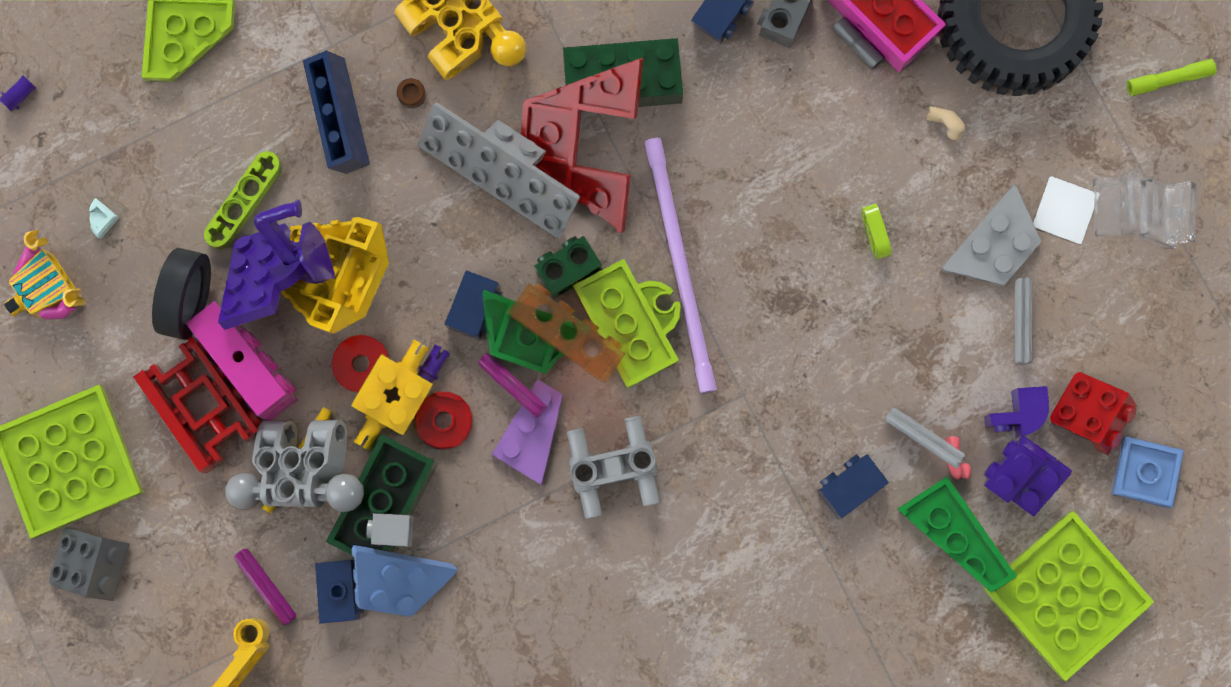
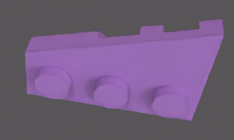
(529, 438)

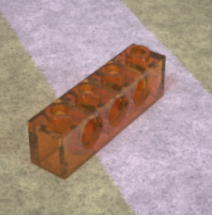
(609, 349)

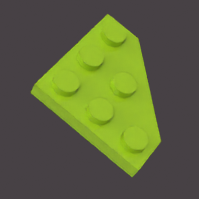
(182, 33)

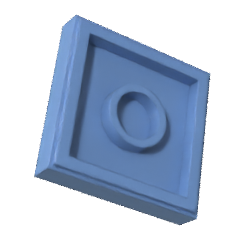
(1147, 472)

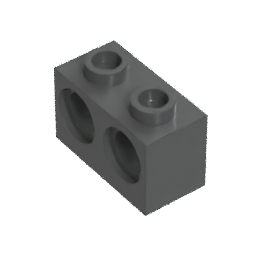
(790, 13)

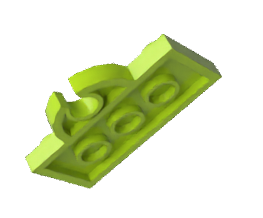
(631, 317)

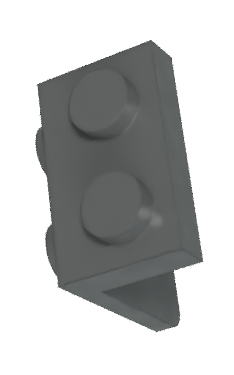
(88, 564)

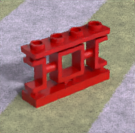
(179, 418)

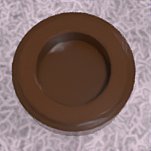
(411, 93)

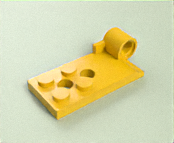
(247, 654)

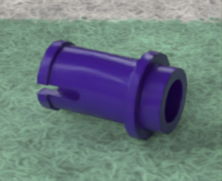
(17, 93)
(432, 365)

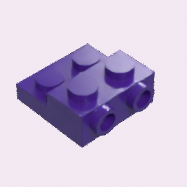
(1026, 475)

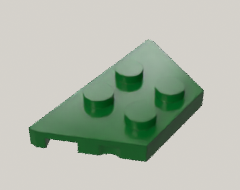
(513, 341)

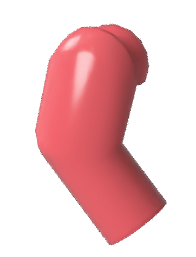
(964, 469)

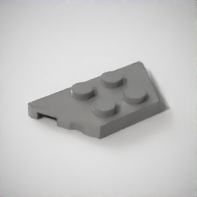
(997, 243)

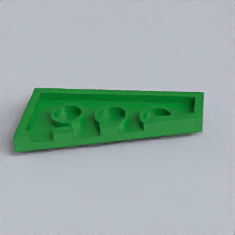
(955, 530)

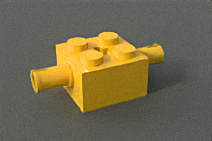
(396, 414)

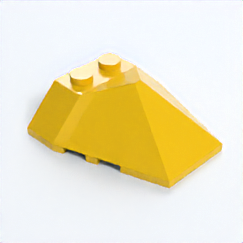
(359, 265)

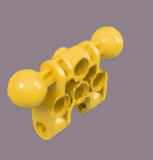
(448, 56)

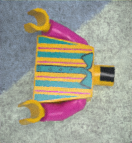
(41, 283)

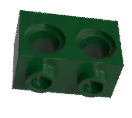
(572, 272)

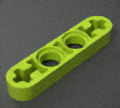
(238, 197)

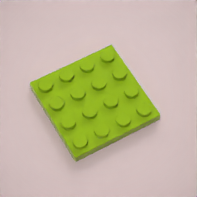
(67, 461)
(1070, 596)

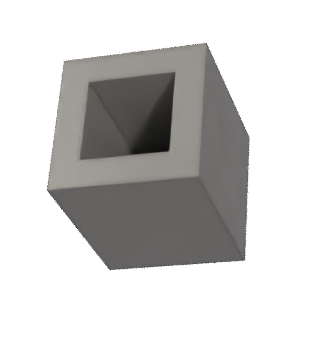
(390, 530)

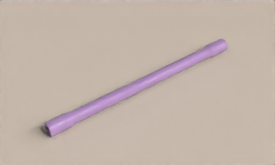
(703, 367)

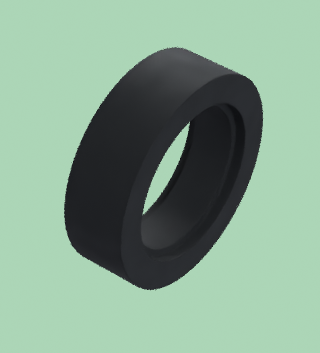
(180, 292)

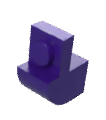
(1028, 413)

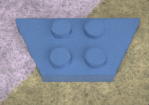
(396, 581)

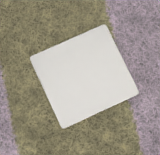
(1065, 210)

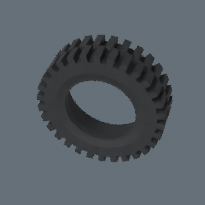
(1015, 67)

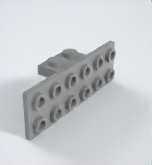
(501, 165)

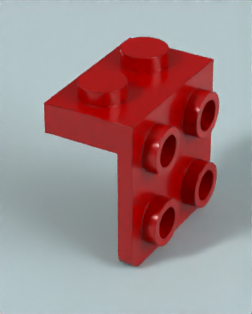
(1094, 411)

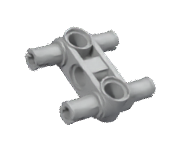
(613, 467)

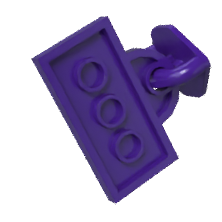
(271, 263)

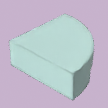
(101, 218)

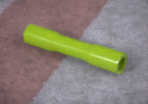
(1187, 73)

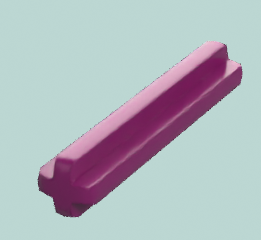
(512, 385)
(265, 586)

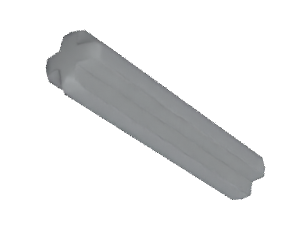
(1023, 321)
(925, 437)

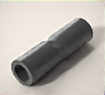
(855, 40)

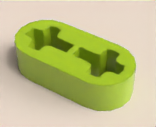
(876, 231)

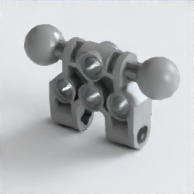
(297, 475)

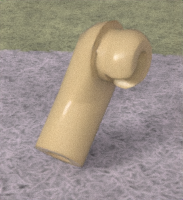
(950, 119)

